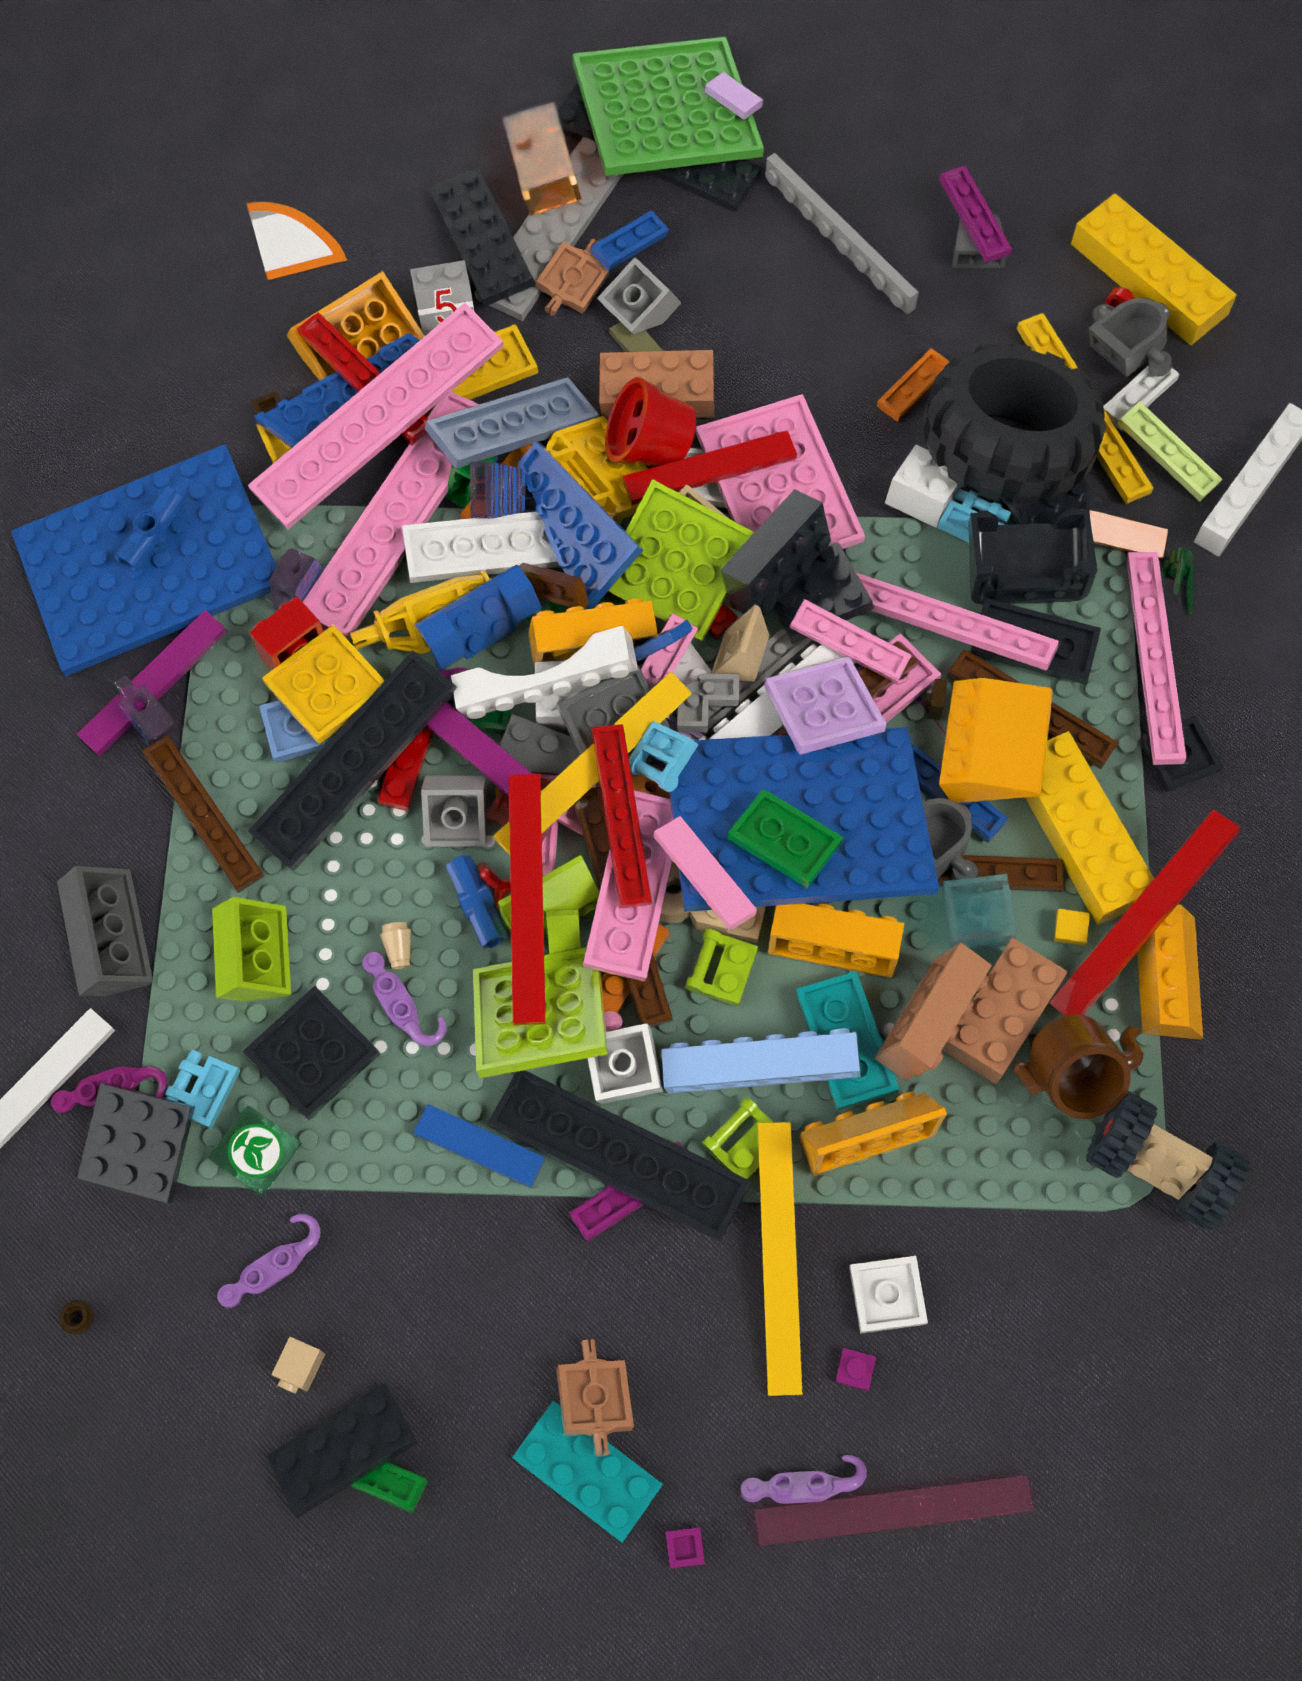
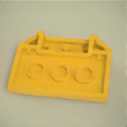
(584, 456)

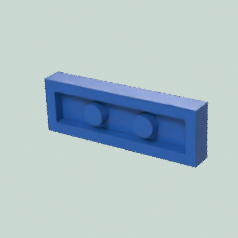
(629, 240)

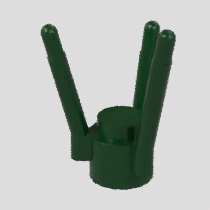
(1179, 567)

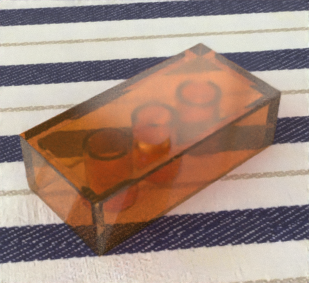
(542, 158)

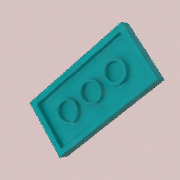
(843, 1005)
(604, 1488)

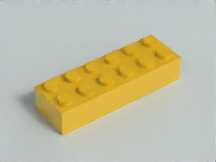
(1153, 267)
(1088, 833)

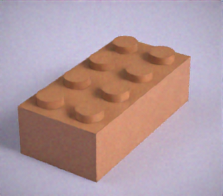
(676, 373)
(1005, 1010)
(934, 1012)

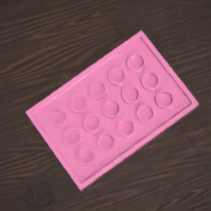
(758, 494)

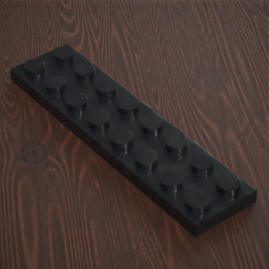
(718, 182)
(353, 760)
(620, 1154)

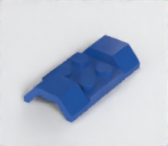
(479, 618)

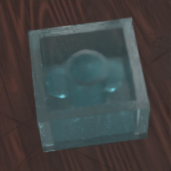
(979, 912)

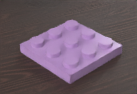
(824, 705)

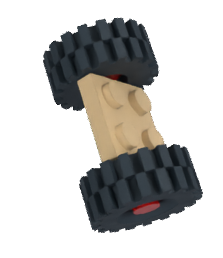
(1199, 1180)

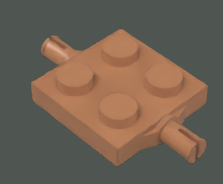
(572, 278)
(594, 1397)

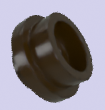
(68, 1312)

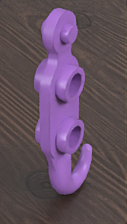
(398, 1002)
(272, 1266)
(804, 1486)

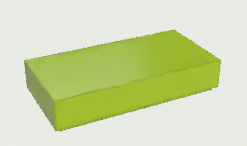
(563, 930)

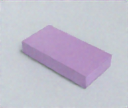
(733, 95)

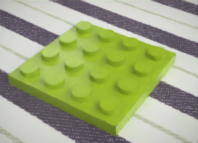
(680, 557)
(572, 1025)

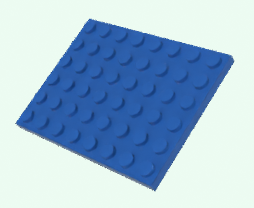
(207, 563)
(854, 788)

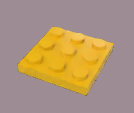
(324, 683)

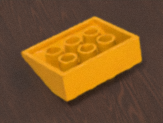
(366, 317)
(995, 740)
(870, 1132)

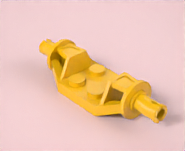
(411, 610)

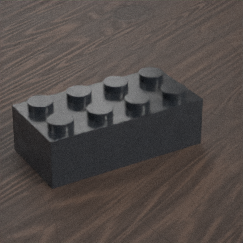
(776, 554)

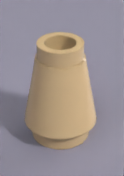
(397, 942)

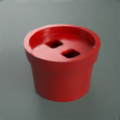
(648, 426)

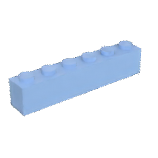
(760, 1062)

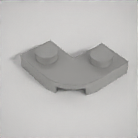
(706, 691)

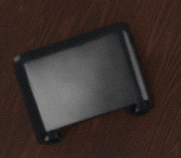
(1031, 559)

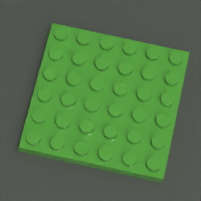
(654, 108)

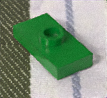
(393, 1486)

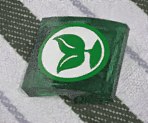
(254, 1150)

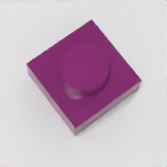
(855, 1369)
(685, 1548)

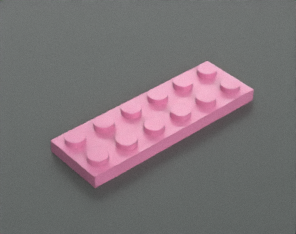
(625, 937)

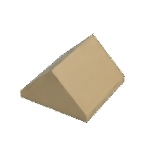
(743, 646)

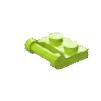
(731, 972)
(743, 1156)

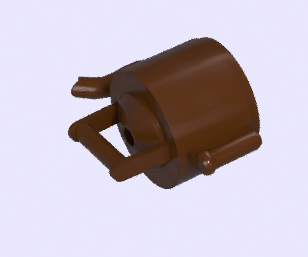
(1080, 1065)

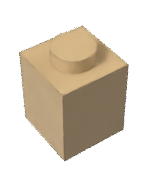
(297, 1365)

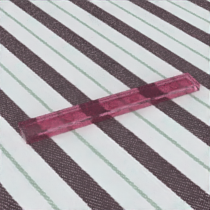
(893, 1510)

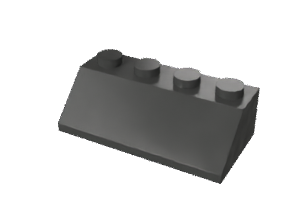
(104, 930)

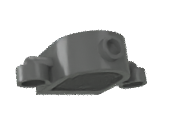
(1132, 335)
(949, 836)

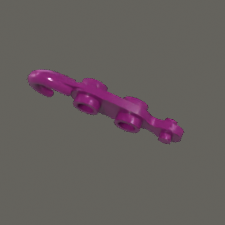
(88, 1088)

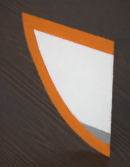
(291, 240)

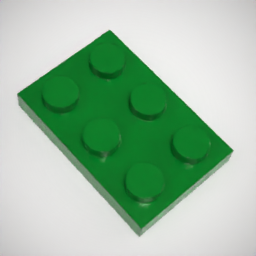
(785, 838)

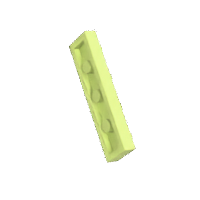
(1169, 451)

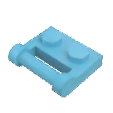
(667, 747)

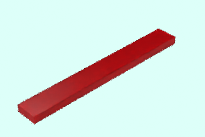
(526, 900)
(1145, 915)

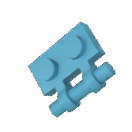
(956, 516)
(210, 1089)

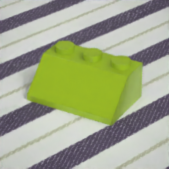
(563, 889)
(251, 950)

